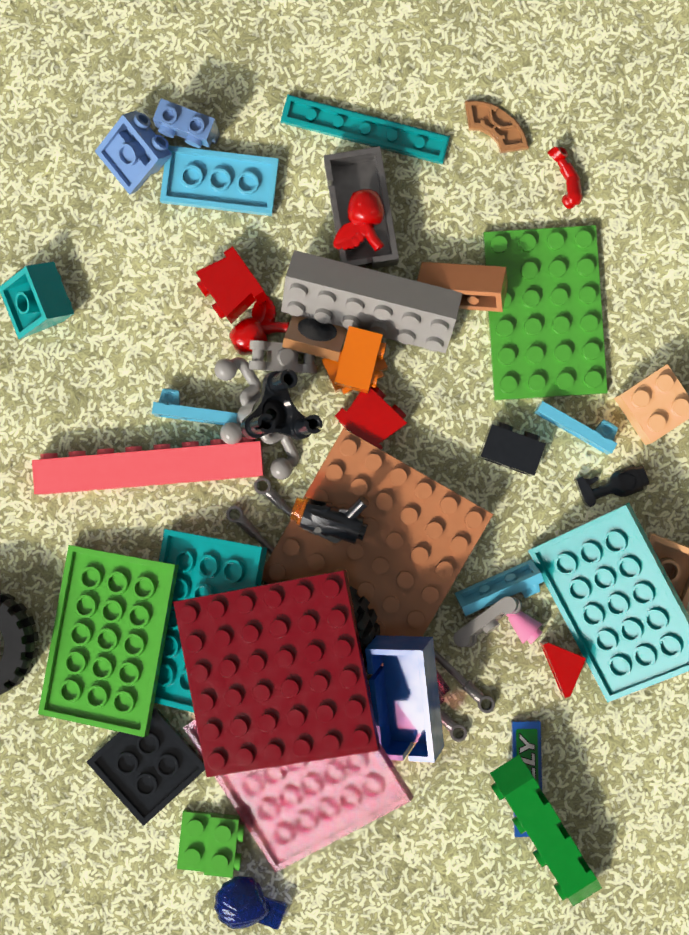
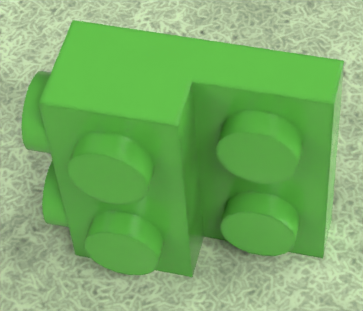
(210, 843)

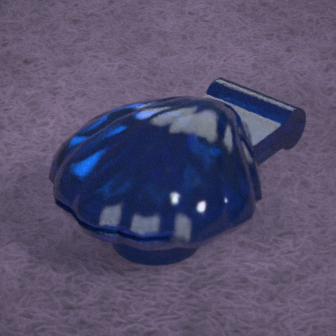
(243, 904)

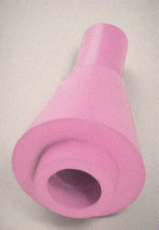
(525, 626)

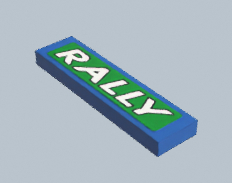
(527, 744)

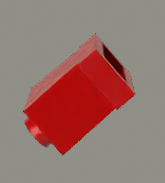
(230, 286)
(372, 417)

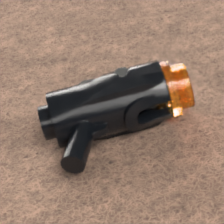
(329, 521)

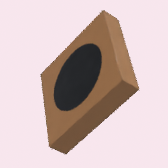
(315, 337)

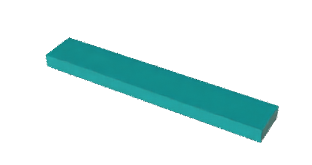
(364, 129)

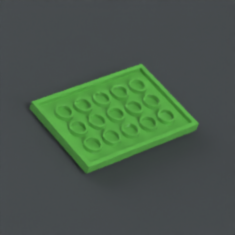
(551, 315)
(108, 640)

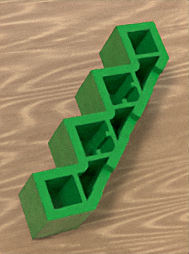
(545, 830)

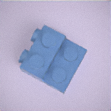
(186, 123)
(133, 151)

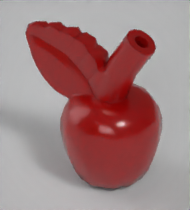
(364, 213)
(256, 327)

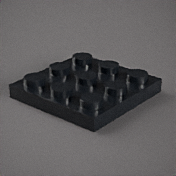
(148, 769)

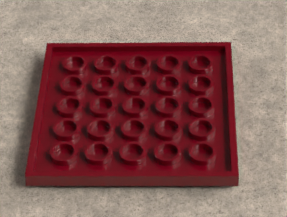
(277, 674)

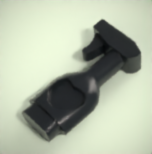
(621, 483)

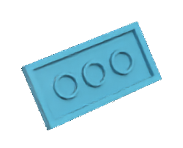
(220, 180)

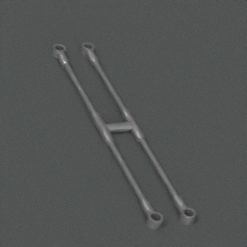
(467, 686)

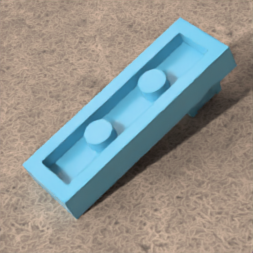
(170, 407)
(599, 438)
(521, 578)

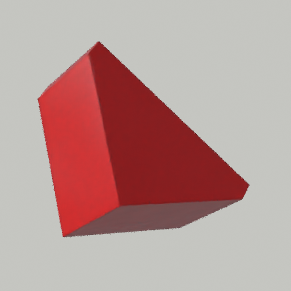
(564, 666)

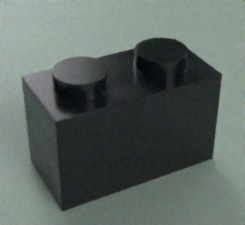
(512, 449)

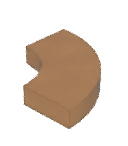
(497, 124)

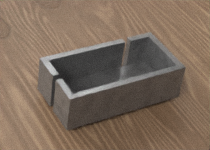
(347, 174)

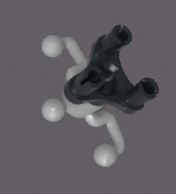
(267, 414)

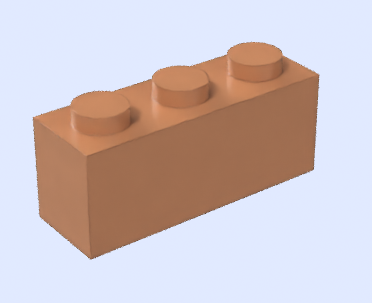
(481, 286)

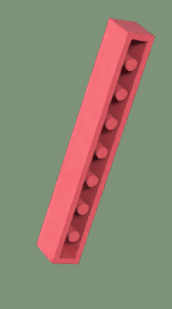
(148, 467)

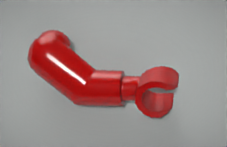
(572, 178)

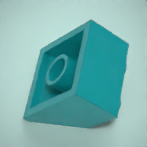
(36, 299)

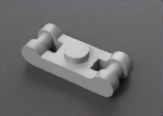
(279, 358)
(486, 621)

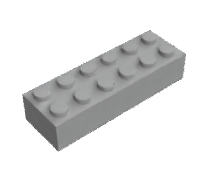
(370, 301)

